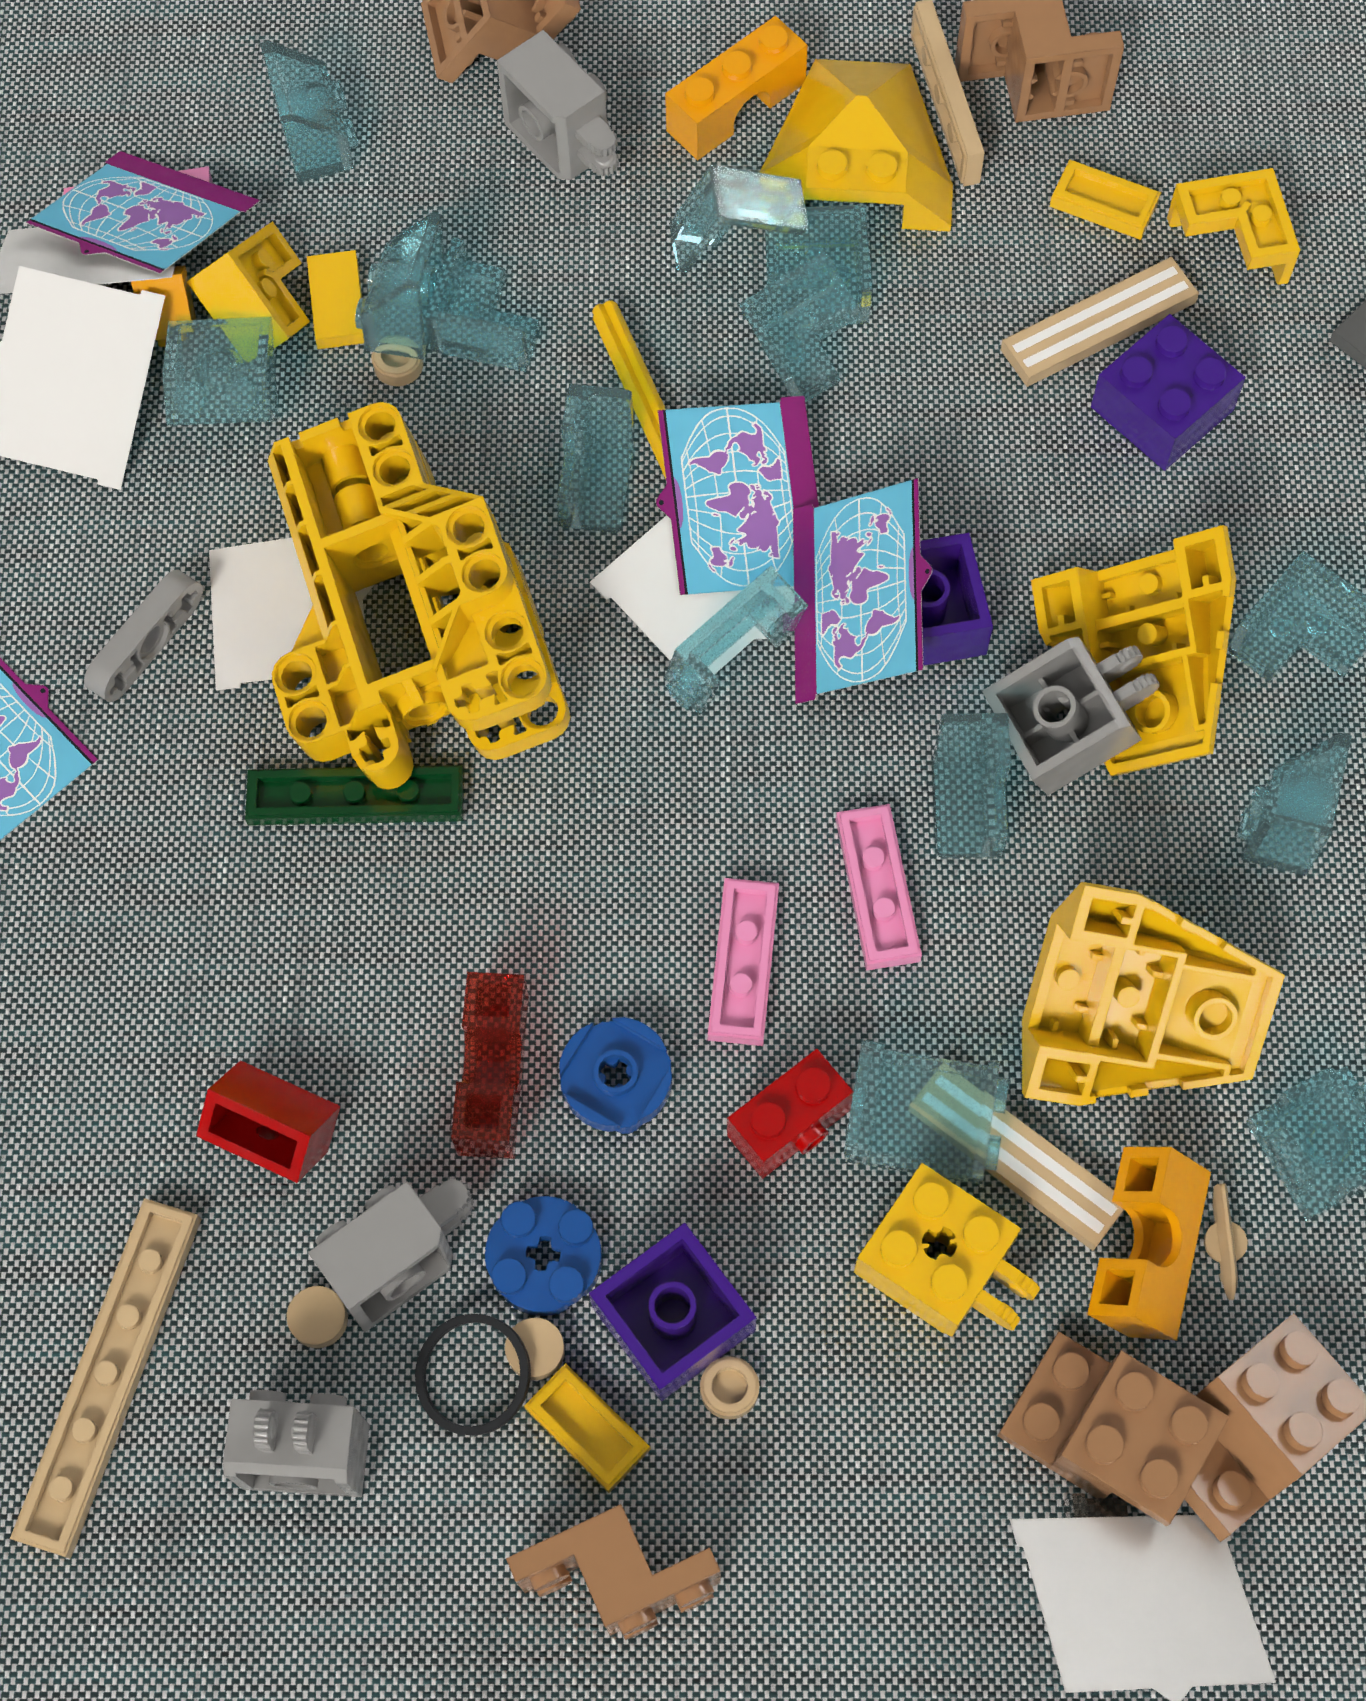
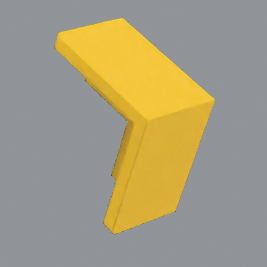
(1250, 206)
(250, 285)

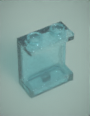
(764, 603)
(924, 1112)

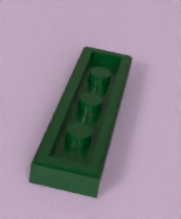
(350, 797)

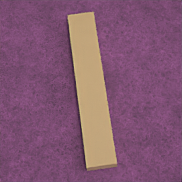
(106, 1379)

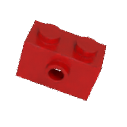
(790, 1114)
(268, 1121)

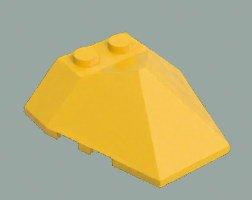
(865, 139)
(1179, 619)
(1139, 1002)

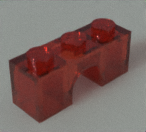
(493, 1065)

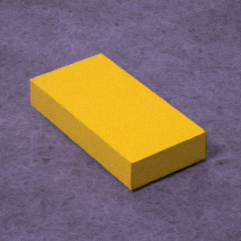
(1105, 199)
(334, 298)
(587, 1428)

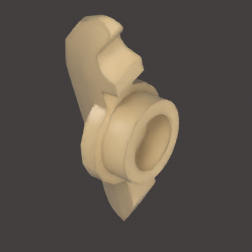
(1225, 1241)

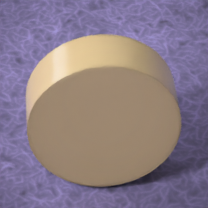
(396, 369)
(317, 1317)
(543, 1346)
(729, 1387)

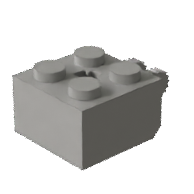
(557, 108)
(1097, 716)
(391, 1248)
(296, 1445)

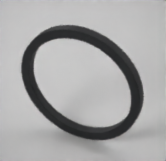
(421, 1366)

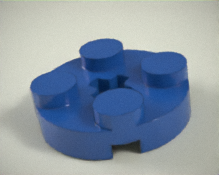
(622, 1106)
(564, 1281)

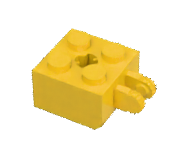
(946, 1287)

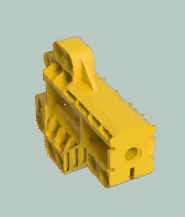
(388, 524)

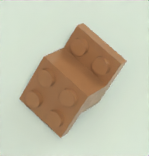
(488, 27)
(1041, 62)
(1284, 1413)
(1114, 1427)
(615, 1573)

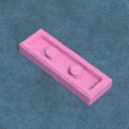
(878, 887)
(743, 962)

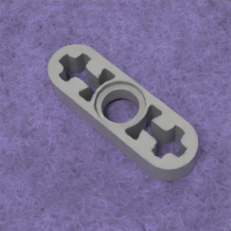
(143, 636)

